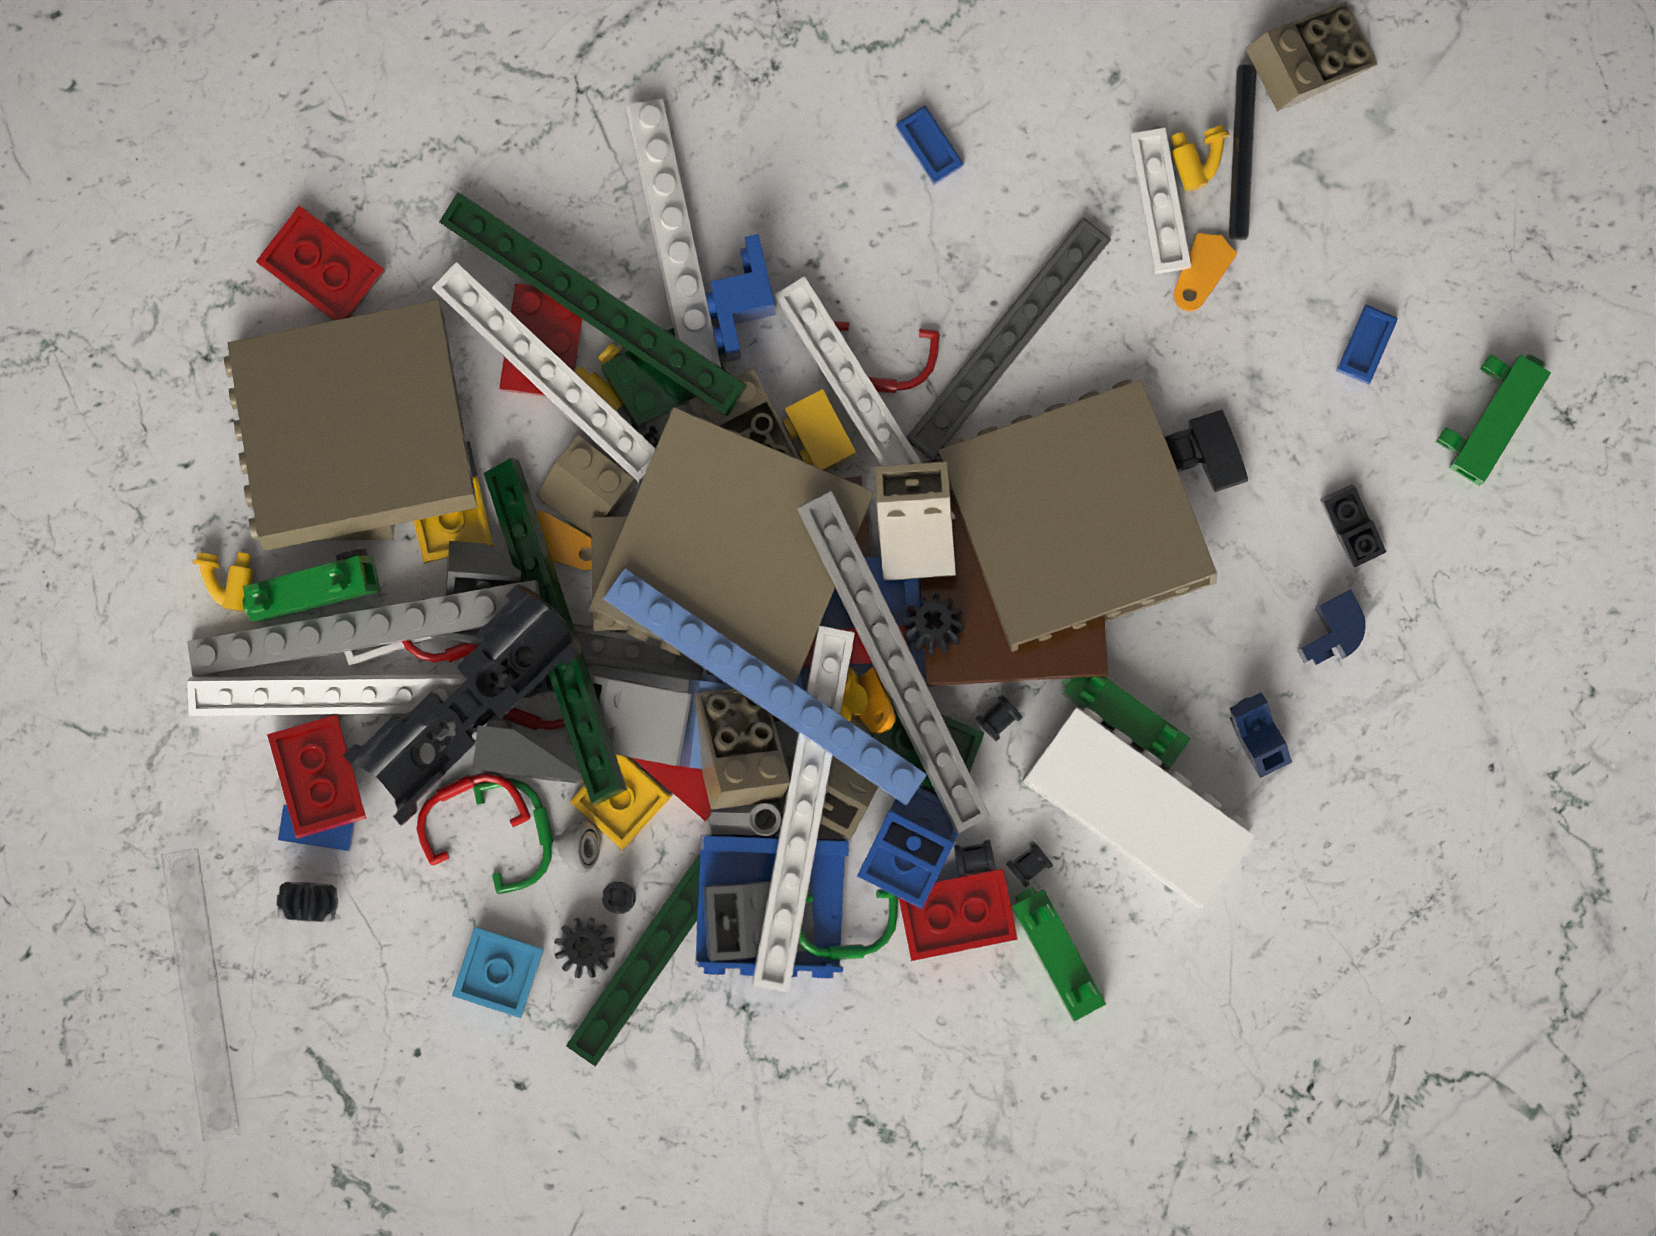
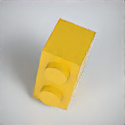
(819, 432)

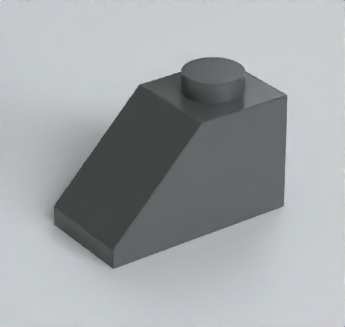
(477, 567)

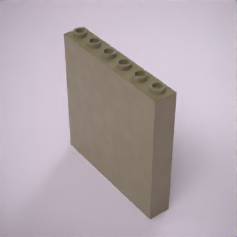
(349, 425)
(1077, 514)
(727, 541)

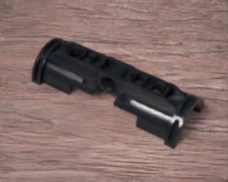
(395, 748)

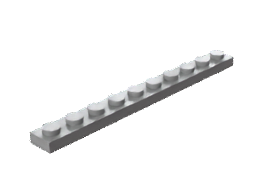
(349, 631)
(893, 661)

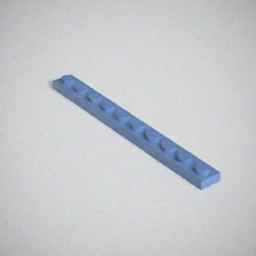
(765, 686)

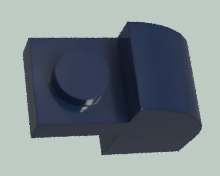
(1345, 629)
(1259, 735)

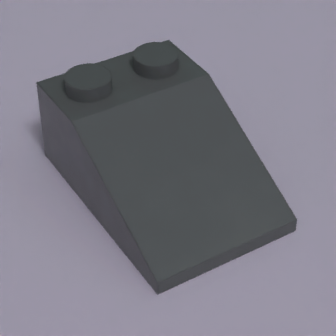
(509, 753)

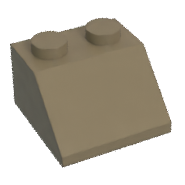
(585, 485)

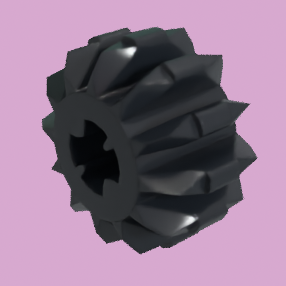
(932, 611)
(307, 901)
(574, 954)

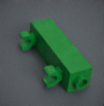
(1499, 419)
(311, 588)
(1127, 715)
(1057, 953)

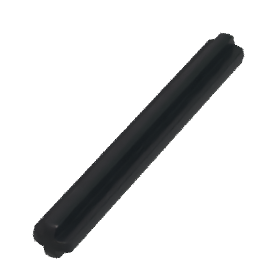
(1242, 152)

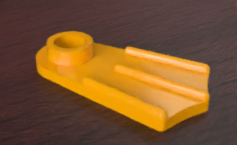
(1209, 261)
(564, 542)
(880, 712)

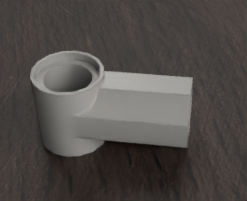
(743, 820)

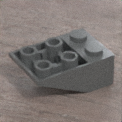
(736, 918)

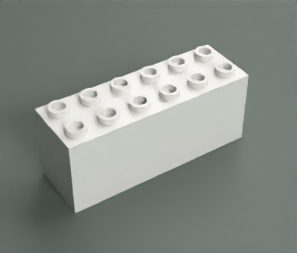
(1139, 807)

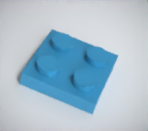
(498, 972)

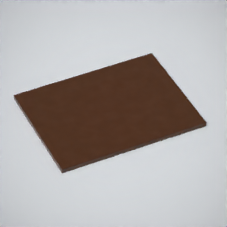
(983, 647)

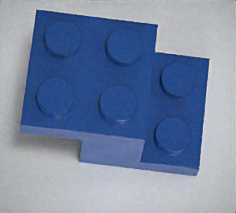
(740, 298)
(910, 848)

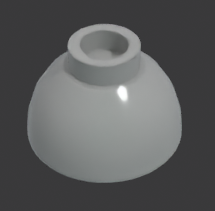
(578, 846)

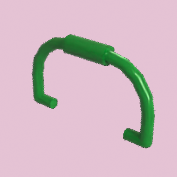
(543, 829)
(855, 951)

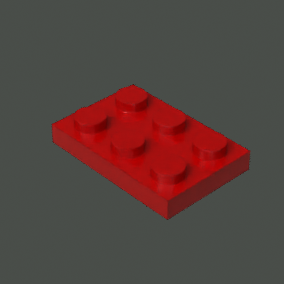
(320, 265)
(551, 325)
(316, 776)
(960, 916)

